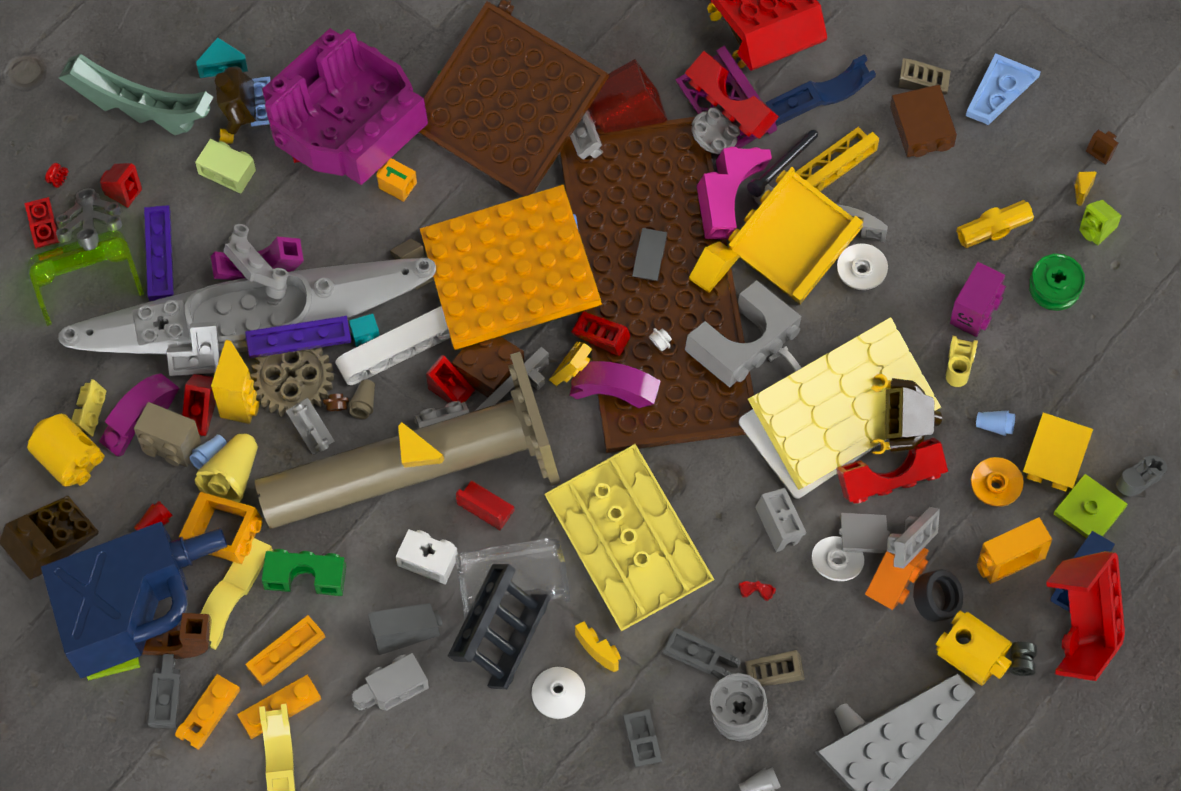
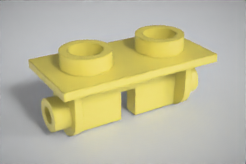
(91, 399)

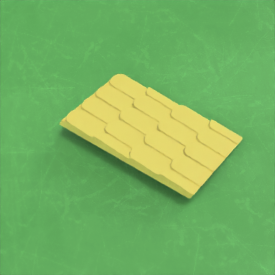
(828, 407)
(628, 537)

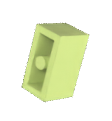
(225, 165)

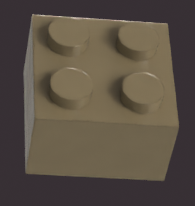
(167, 434)

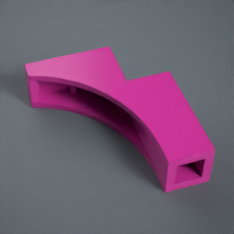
(719, 189)

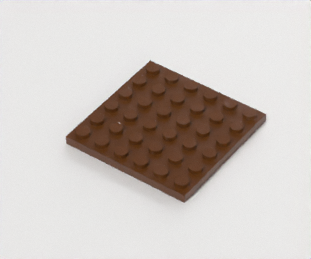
(509, 99)

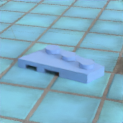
(999, 88)

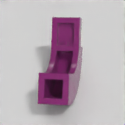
(281, 253)
(615, 380)
(124, 416)

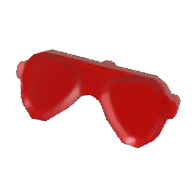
(765, 590)

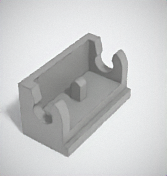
(780, 519)

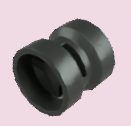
(1022, 658)

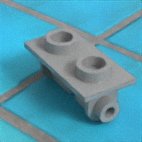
(310, 426)

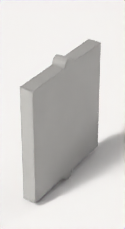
(864, 532)

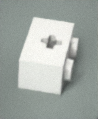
(434, 566)

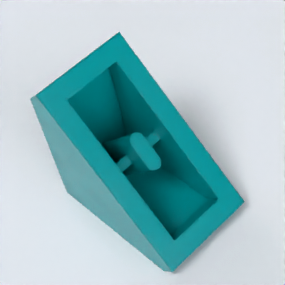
(218, 58)

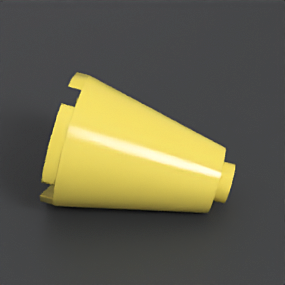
(228, 469)

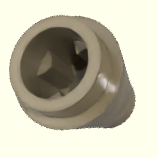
(363, 400)

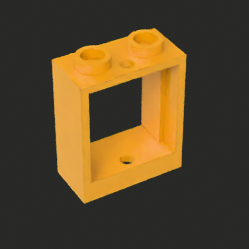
(202, 513)
(1014, 550)

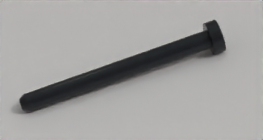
(757, 186)

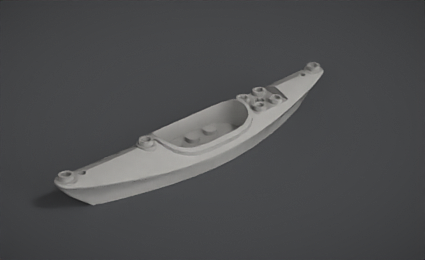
(246, 307)

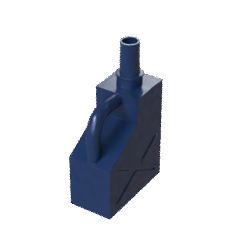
(111, 593)

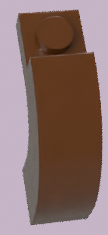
(183, 641)

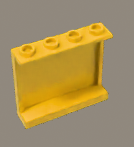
(794, 235)

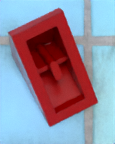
(447, 382)

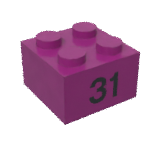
(978, 300)

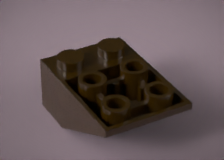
(46, 535)

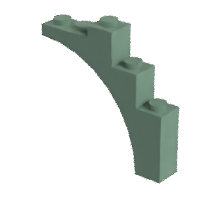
(110, 91)

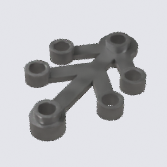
(88, 200)

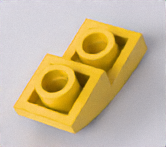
(601, 651)

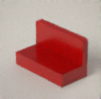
(485, 505)

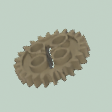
(278, 365)

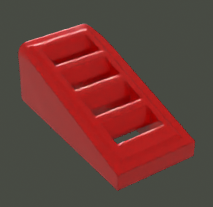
(616, 339)

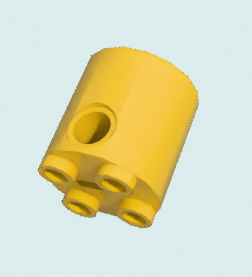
(64, 450)
(979, 657)

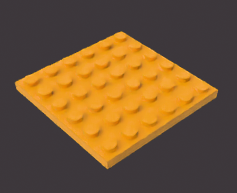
(510, 267)

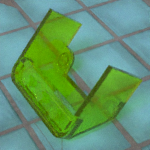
(70, 257)

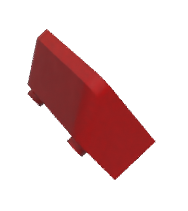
(1094, 613)

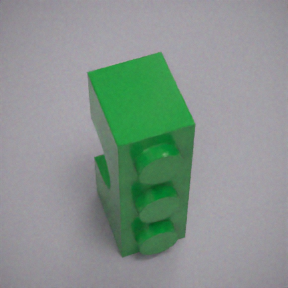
(282, 567)

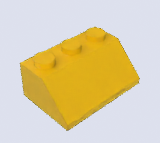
(234, 387)

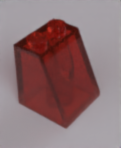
(627, 100)

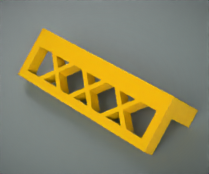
(843, 163)

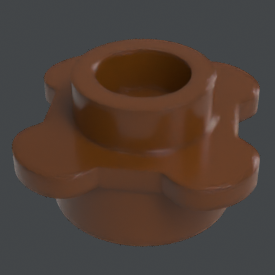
(336, 402)

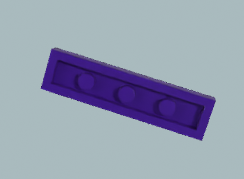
(159, 252)
(298, 337)

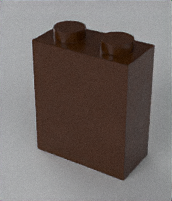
(923, 121)

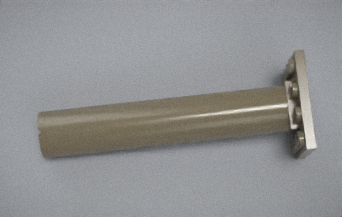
(379, 468)

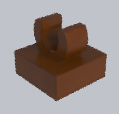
(1102, 146)

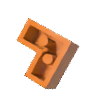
(891, 582)

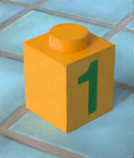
(396, 179)

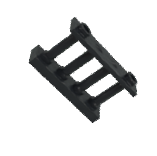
(480, 616)

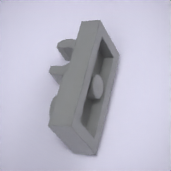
(586, 138)

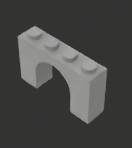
(734, 360)

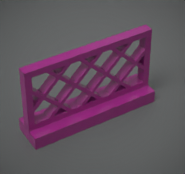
(740, 86)

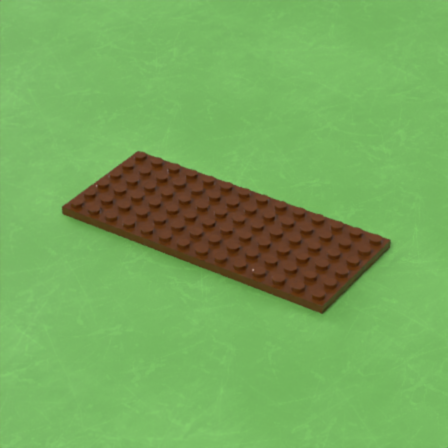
(651, 183)

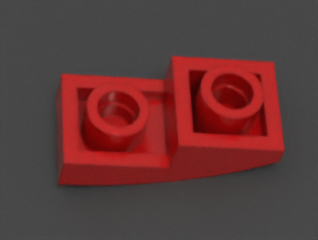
(42, 222)

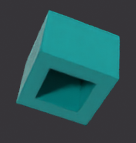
(364, 329)

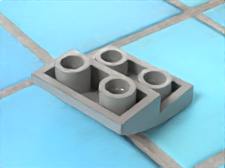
(432, 416)

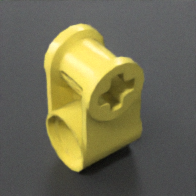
(960, 357)

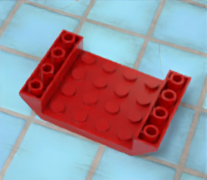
(773, 27)

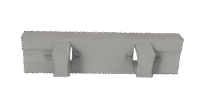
(533, 366)
(917, 535)

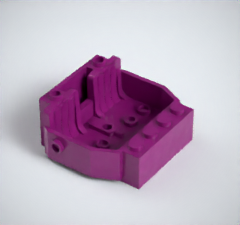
(343, 107)

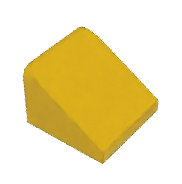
(1083, 184)

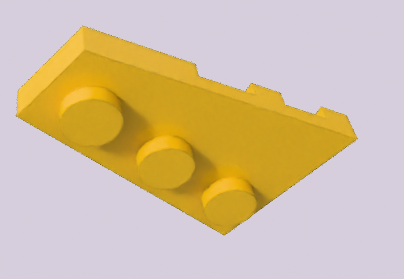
(572, 363)

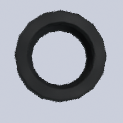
(924, 600)

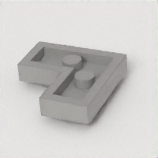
(199, 358)

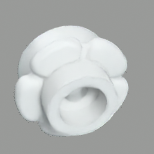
(660, 339)

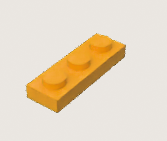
(285, 650)
(296, 695)

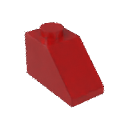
(121, 183)
(199, 402)

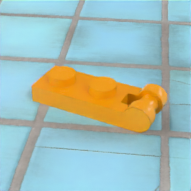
(208, 711)

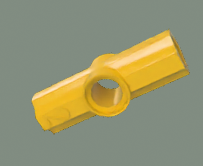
(995, 224)

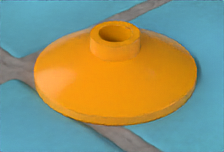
(997, 471)

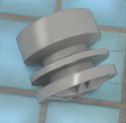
(740, 693)

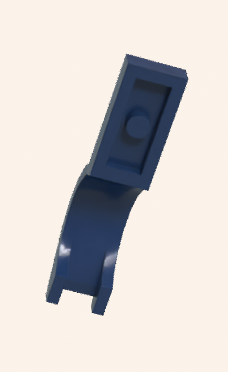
(821, 93)

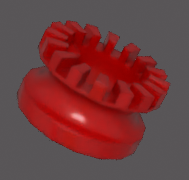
(56, 175)

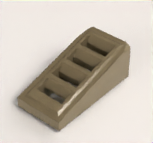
(921, 68)
(783, 658)

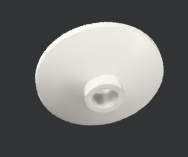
(863, 257)
(828, 552)
(558, 704)

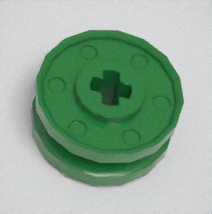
(1052, 294)

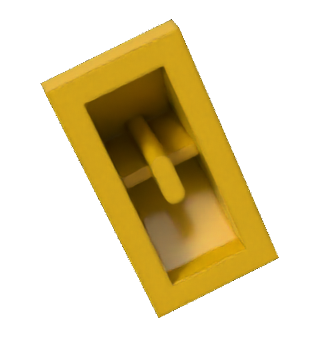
(713, 265)
(416, 450)

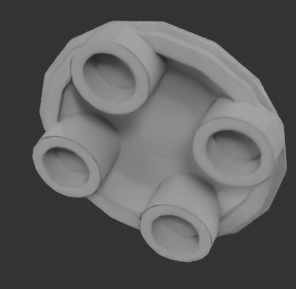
(714, 131)

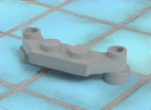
(253, 265)

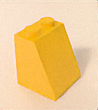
(1057, 451)

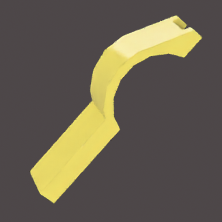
(233, 587)
(278, 749)

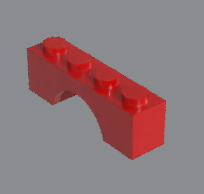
(711, 77)
(921, 463)

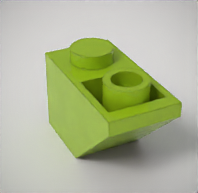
(1099, 221)

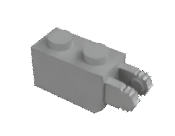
(391, 684)

